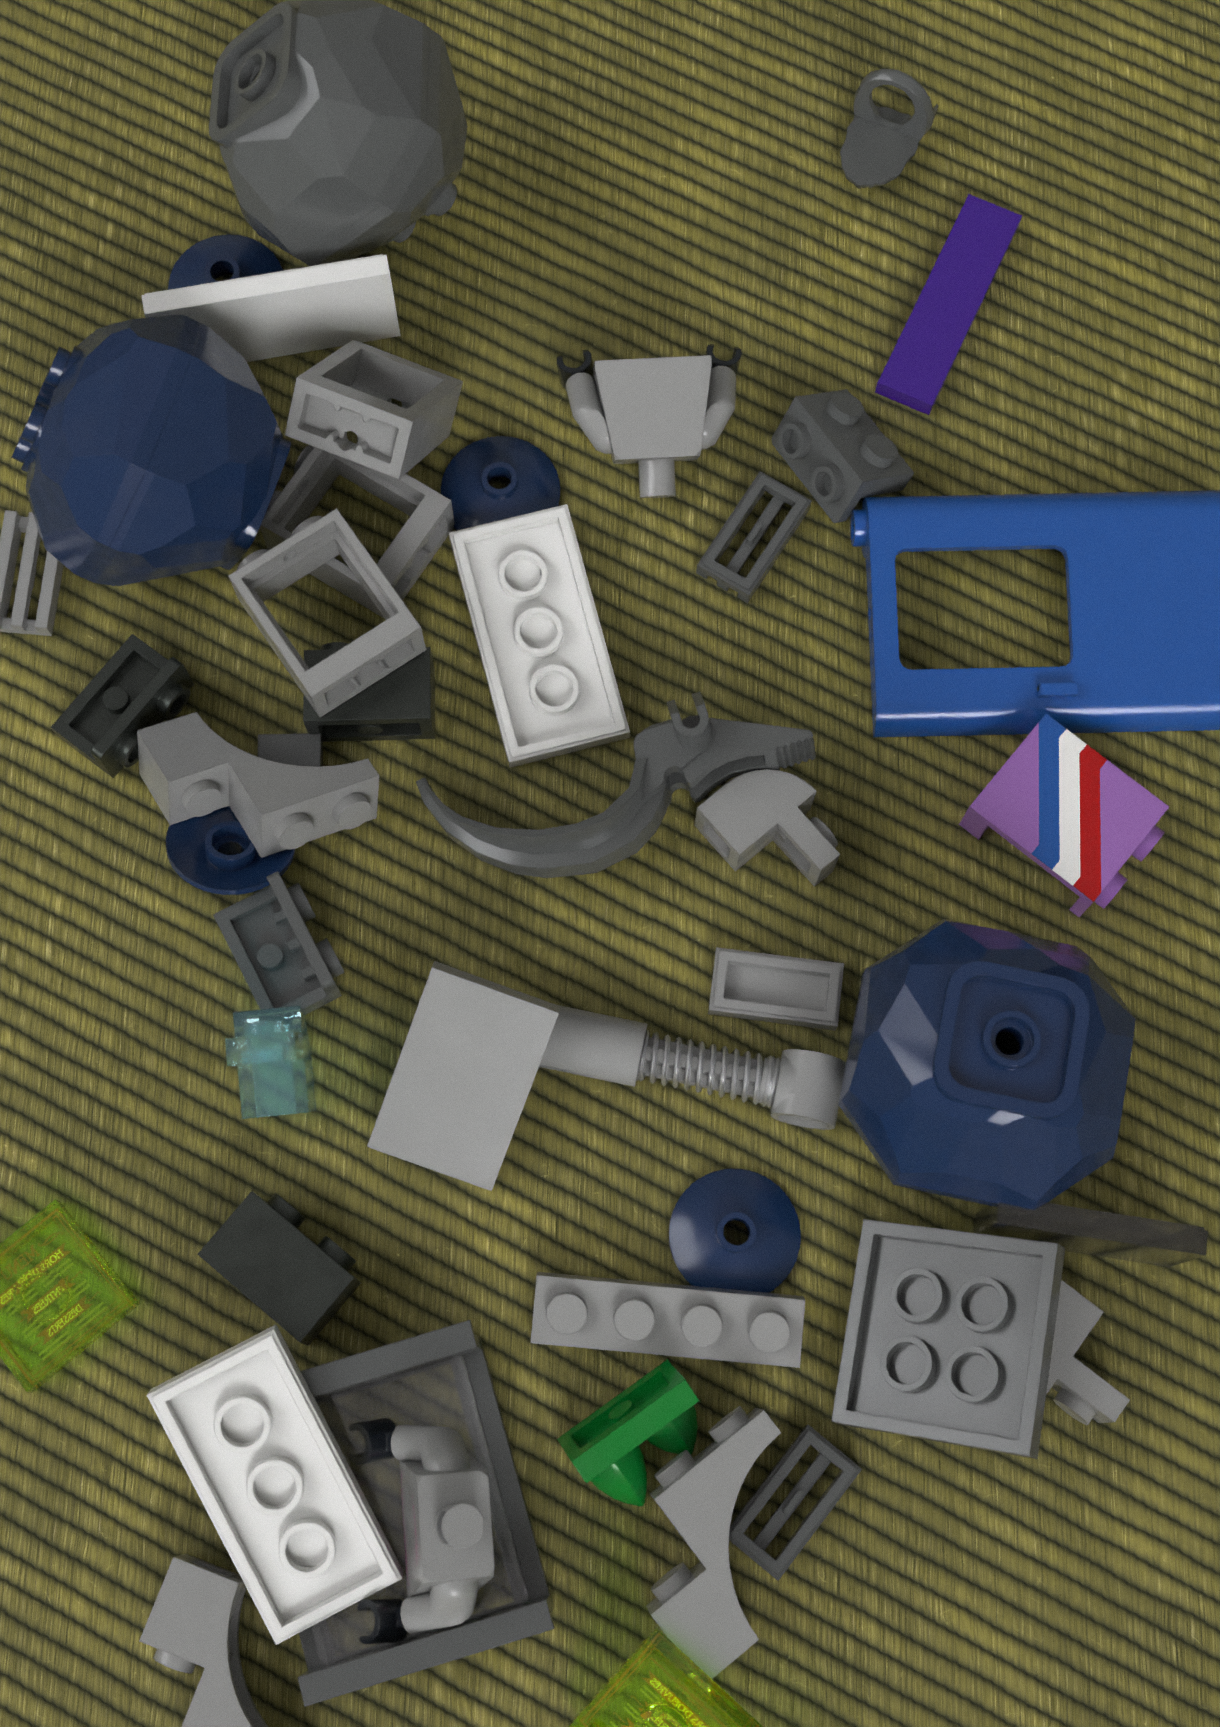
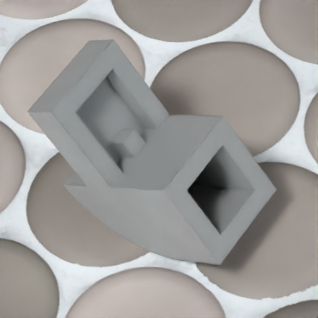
(765, 809)
(1079, 1389)

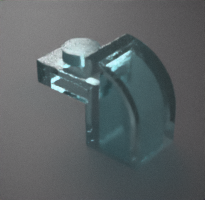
(272, 1062)

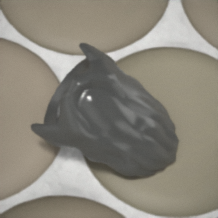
(880, 138)

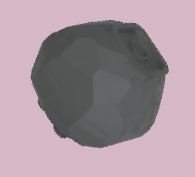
(337, 126)

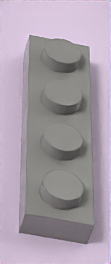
(668, 1319)

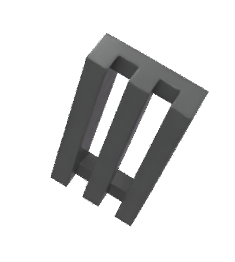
(729, 576)
(827, 1454)

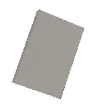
(463, 1076)

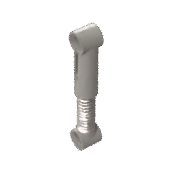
(798, 1087)

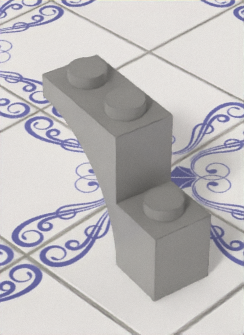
(275, 802)
(698, 1497)
(199, 1625)

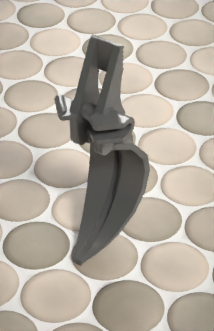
(669, 756)

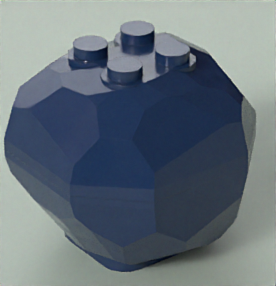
(150, 453)
(987, 1065)

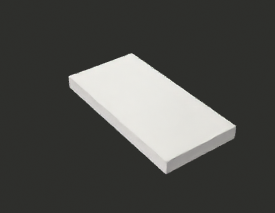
(290, 308)
(539, 635)
(275, 1484)

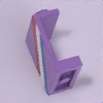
(1069, 813)

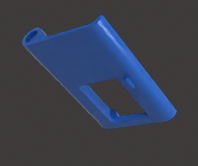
(1136, 605)

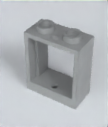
(355, 394)
(410, 550)
(362, 660)

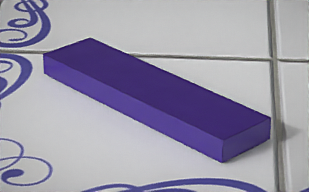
(948, 304)

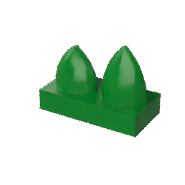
(608, 1441)

